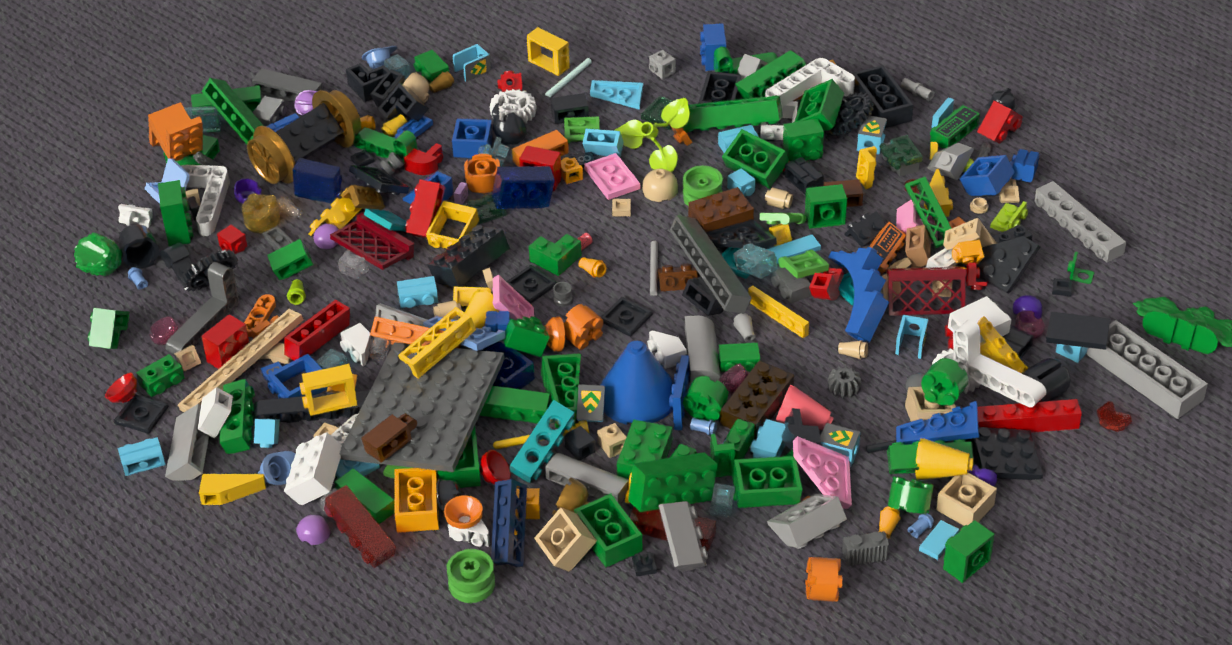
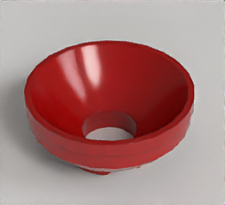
(122, 389)
(494, 467)

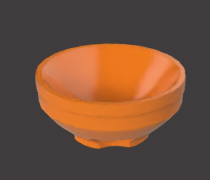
(556, 331)
(463, 506)

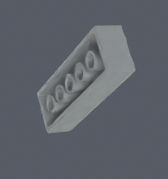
(1150, 371)

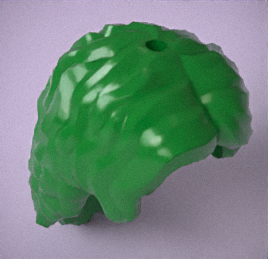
(97, 255)

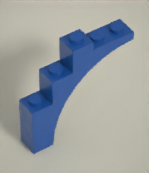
(867, 283)

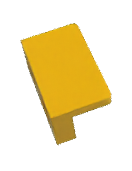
(464, 294)

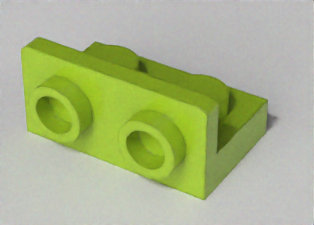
(1009, 217)

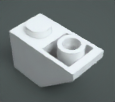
(357, 342)
(668, 348)
(214, 411)
(480, 532)

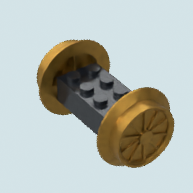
(330, 120)

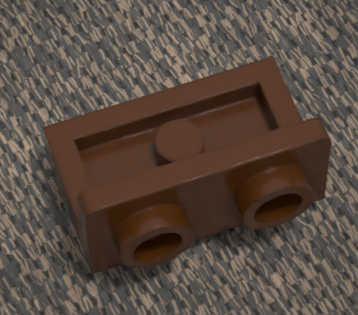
(675, 278)

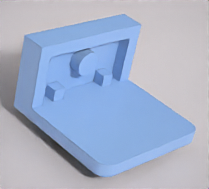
(172, 172)

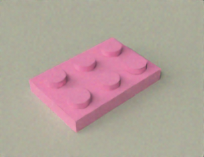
(612, 176)
(508, 299)

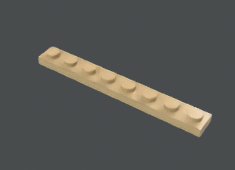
(244, 358)

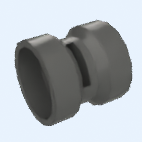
(392, 163)
(562, 294)

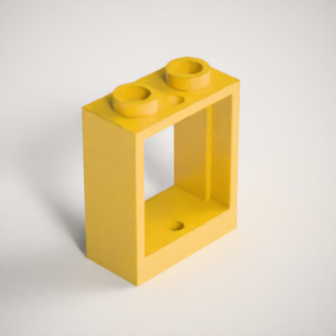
(560, 49)
(455, 212)
(326, 378)

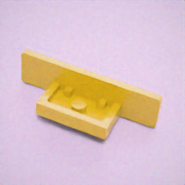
(339, 215)
(997, 348)

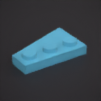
(618, 92)

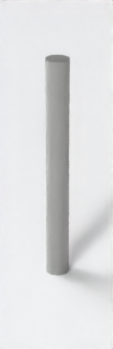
(654, 268)

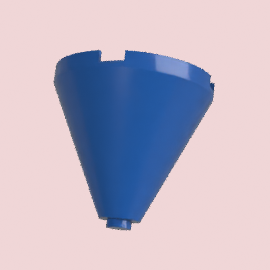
(637, 387)

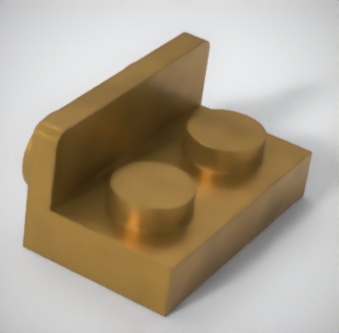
(364, 197)

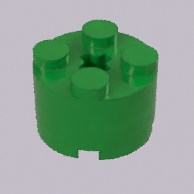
(944, 382)
(705, 398)
(910, 495)

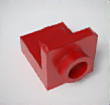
(972, 273)

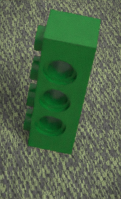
(236, 430)

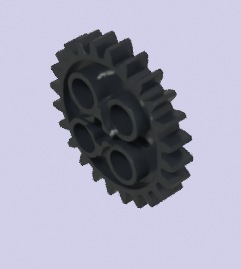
(851, 113)
(197, 275)

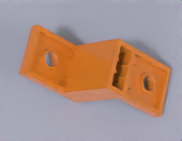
(175, 132)

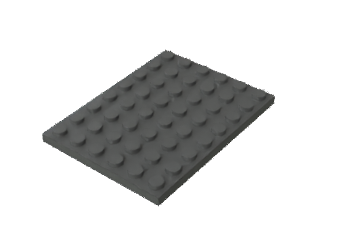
(442, 401)

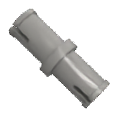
(917, 89)

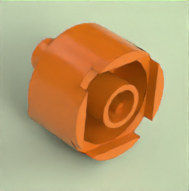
(481, 173)
(582, 326)
(823, 579)

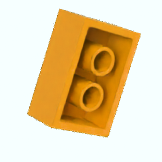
(416, 500)

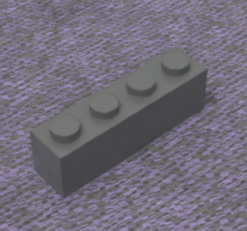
(283, 85)

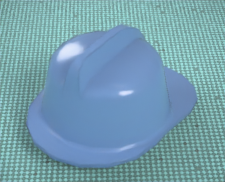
(376, 57)
(276, 466)

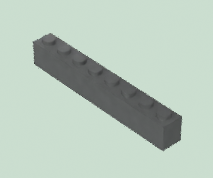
(710, 264)

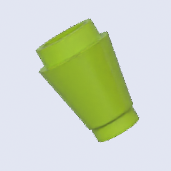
(296, 289)

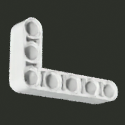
(809, 76)
(216, 182)
(991, 373)

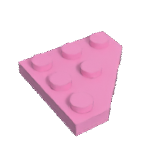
(826, 469)

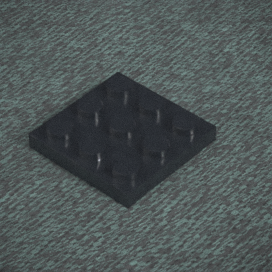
(1007, 453)

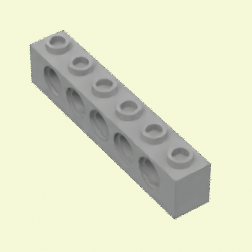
(1080, 222)

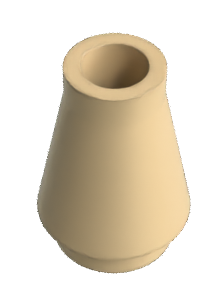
(855, 349)

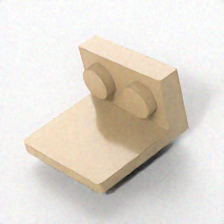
(968, 232)

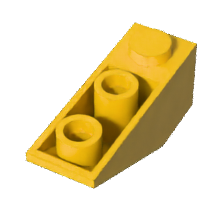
(941, 193)
(224, 488)

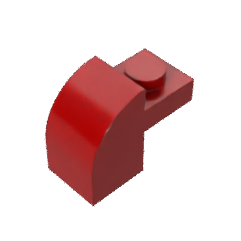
(424, 163)
(826, 284)

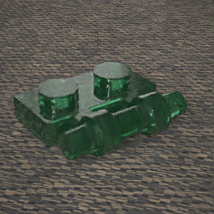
(905, 150)
(487, 212)

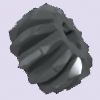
(844, 381)

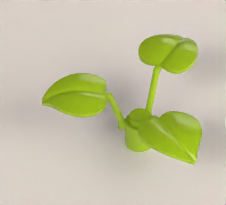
(633, 132)

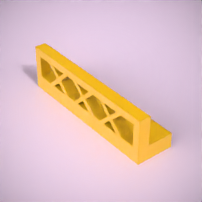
(441, 343)

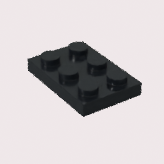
(379, 179)

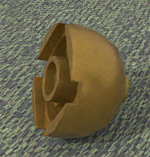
(572, 496)

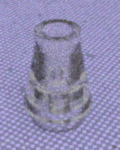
(288, 207)

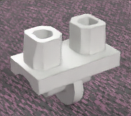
(135, 215)

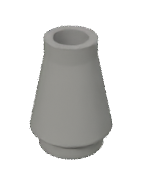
(744, 325)

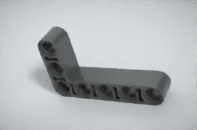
(218, 306)

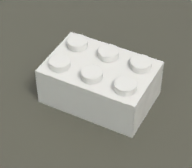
(313, 469)

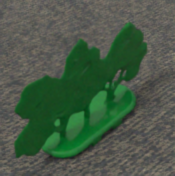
(1189, 328)

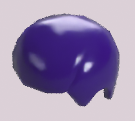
(244, 188)
(1028, 303)
(985, 475)

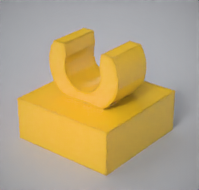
(781, 233)

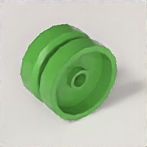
(701, 182)
(470, 575)

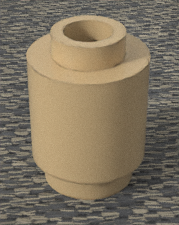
(778, 198)
(443, 309)

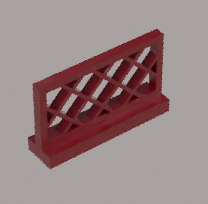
(379, 235)
(921, 274)

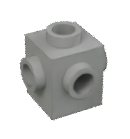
(662, 64)

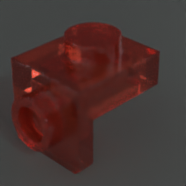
(1112, 420)

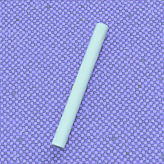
(568, 78)

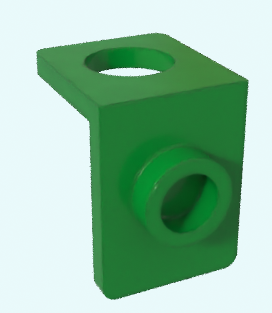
(1075, 271)

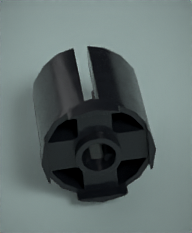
(1054, 378)

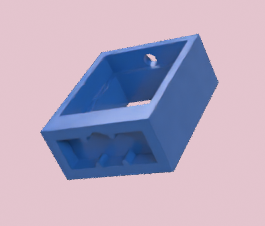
(290, 370)

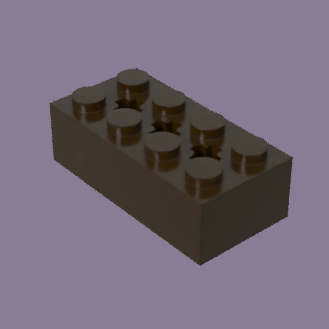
(757, 396)

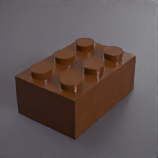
(721, 209)

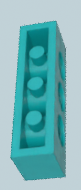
(556, 414)

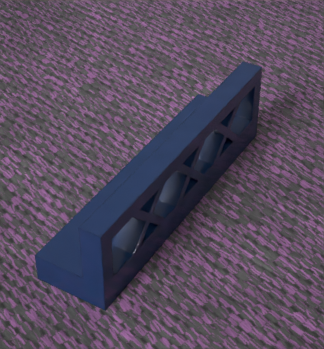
(506, 522)

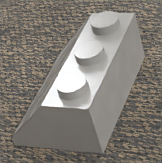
(808, 520)
(683, 535)

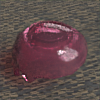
(1027, 322)
(163, 330)
(734, 377)

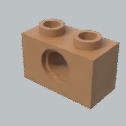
(918, 246)

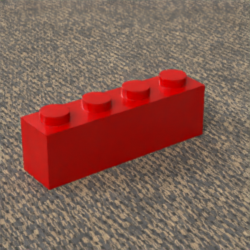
(317, 330)

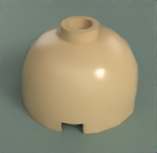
(418, 85)
(660, 185)

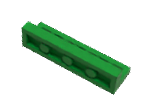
(933, 206)

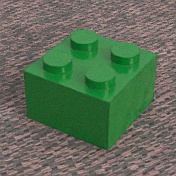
(803, 140)
(825, 206)
(968, 551)

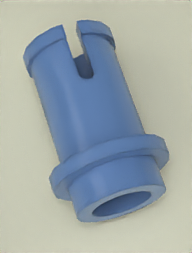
(136, 276)
(703, 426)
(924, 521)

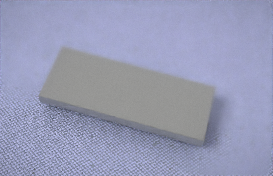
(702, 348)
(187, 447)
(597, 481)

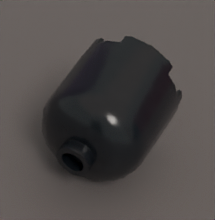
(138, 246)

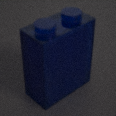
(317, 181)

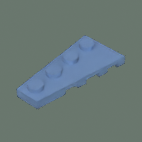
(478, 339)

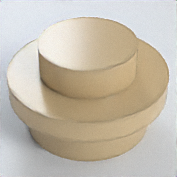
(979, 205)

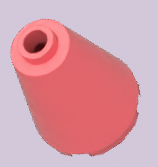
(811, 411)

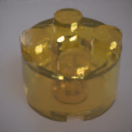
(260, 213)

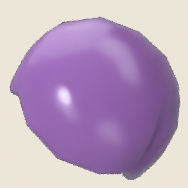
(322, 236)
(313, 529)

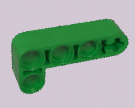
(726, 64)
(384, 144)

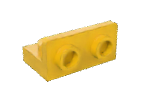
(866, 166)

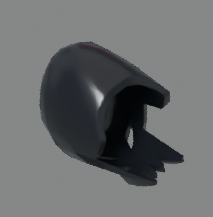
(511, 130)

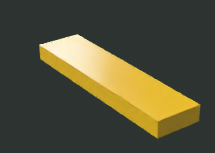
(778, 312)

